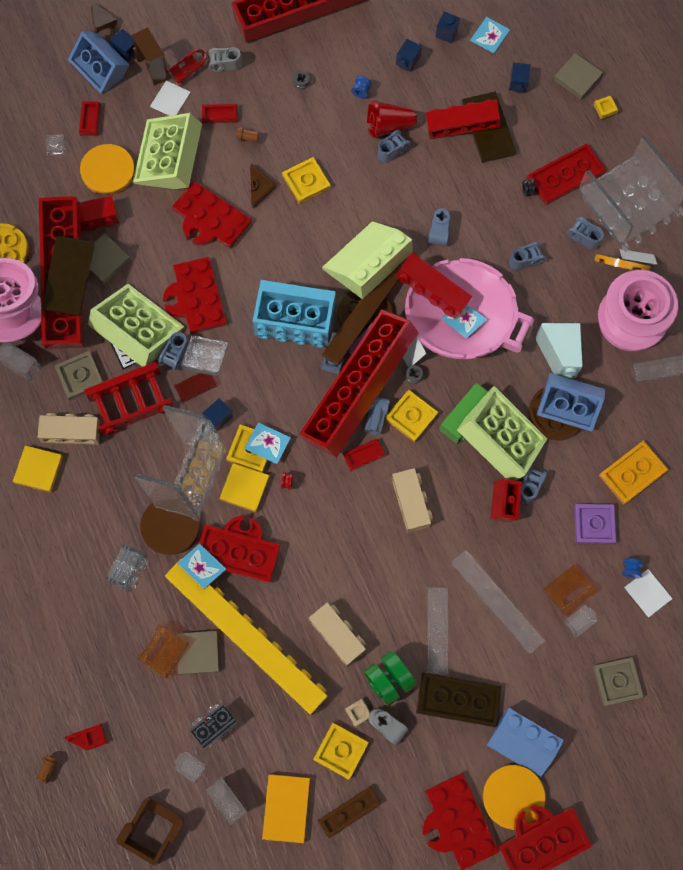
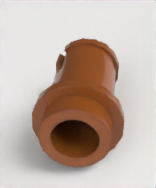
(248, 135)
(47, 768)

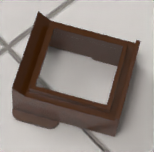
(148, 49)
(124, 838)

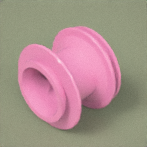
(18, 301)
(642, 327)

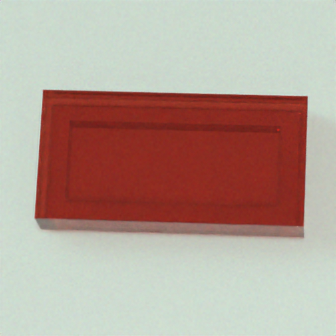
(195, 386)

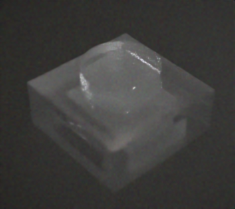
(55, 144)

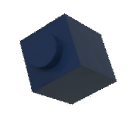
(447, 27)
(123, 43)
(408, 55)
(519, 77)
(218, 414)

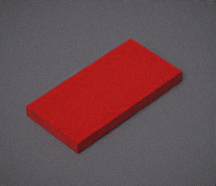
(565, 173)

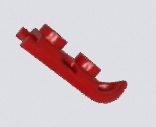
(190, 63)

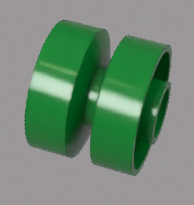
(385, 681)

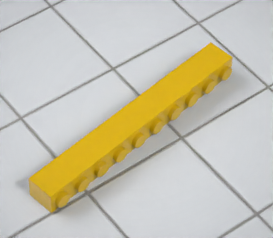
(250, 640)

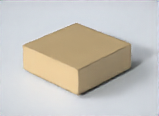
(358, 712)

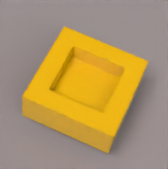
(605, 107)

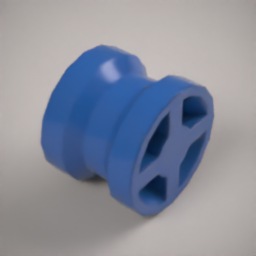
(361, 87)
(632, 568)

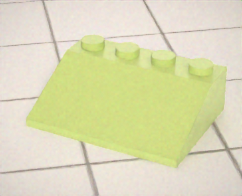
(168, 151)
(369, 258)
(134, 324)
(502, 435)

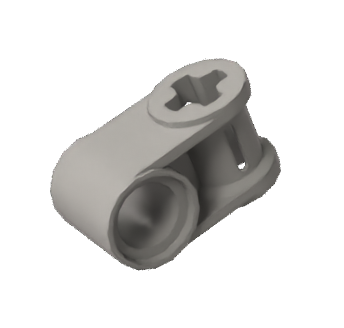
(224, 59)
(389, 726)

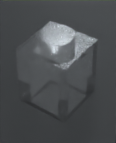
(581, 620)
(189, 766)

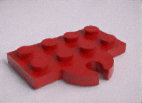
(209, 217)
(196, 296)
(240, 550)
(458, 823)
(545, 840)

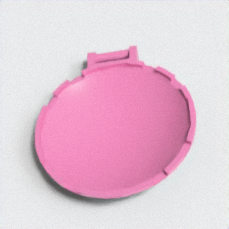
(490, 298)

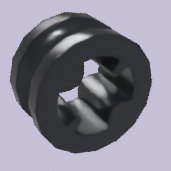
(528, 187)

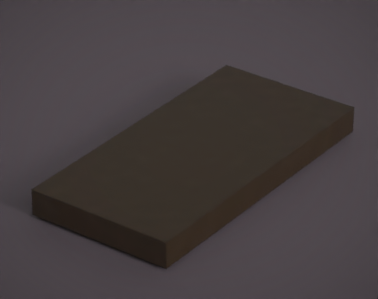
(495, 142)
(68, 276)
(458, 699)

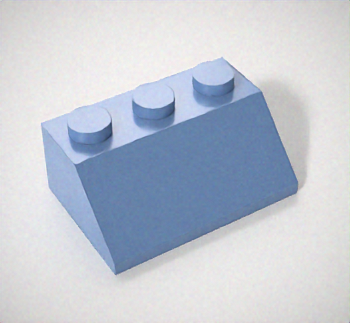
(97, 61)
(571, 402)
(524, 742)

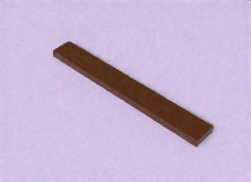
(359, 319)

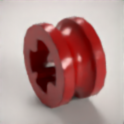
(286, 480)

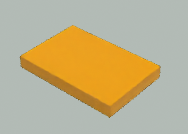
(633, 472)
(286, 808)

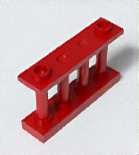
(115, 385)

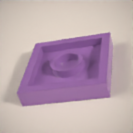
(594, 524)

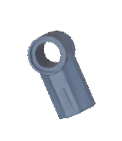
(376, 415)

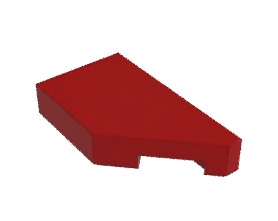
(88, 738)

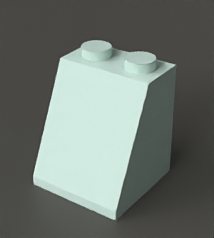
(561, 347)

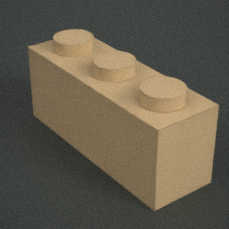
(69, 429)
(411, 500)
(337, 634)

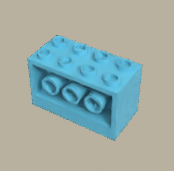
(294, 313)

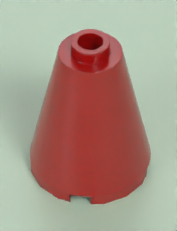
(388, 118)

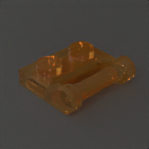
(565, 585)
(168, 654)

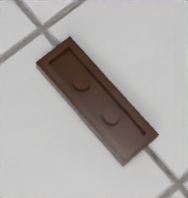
(349, 812)

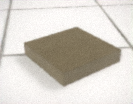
(578, 76)
(107, 258)
(78, 374)
(201, 653)
(617, 681)

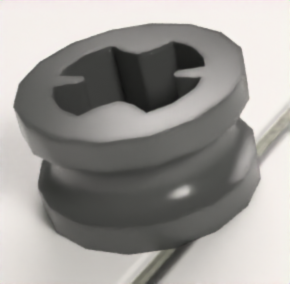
(298, 84)
(412, 379)

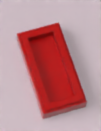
(219, 113)
(89, 118)
(363, 455)

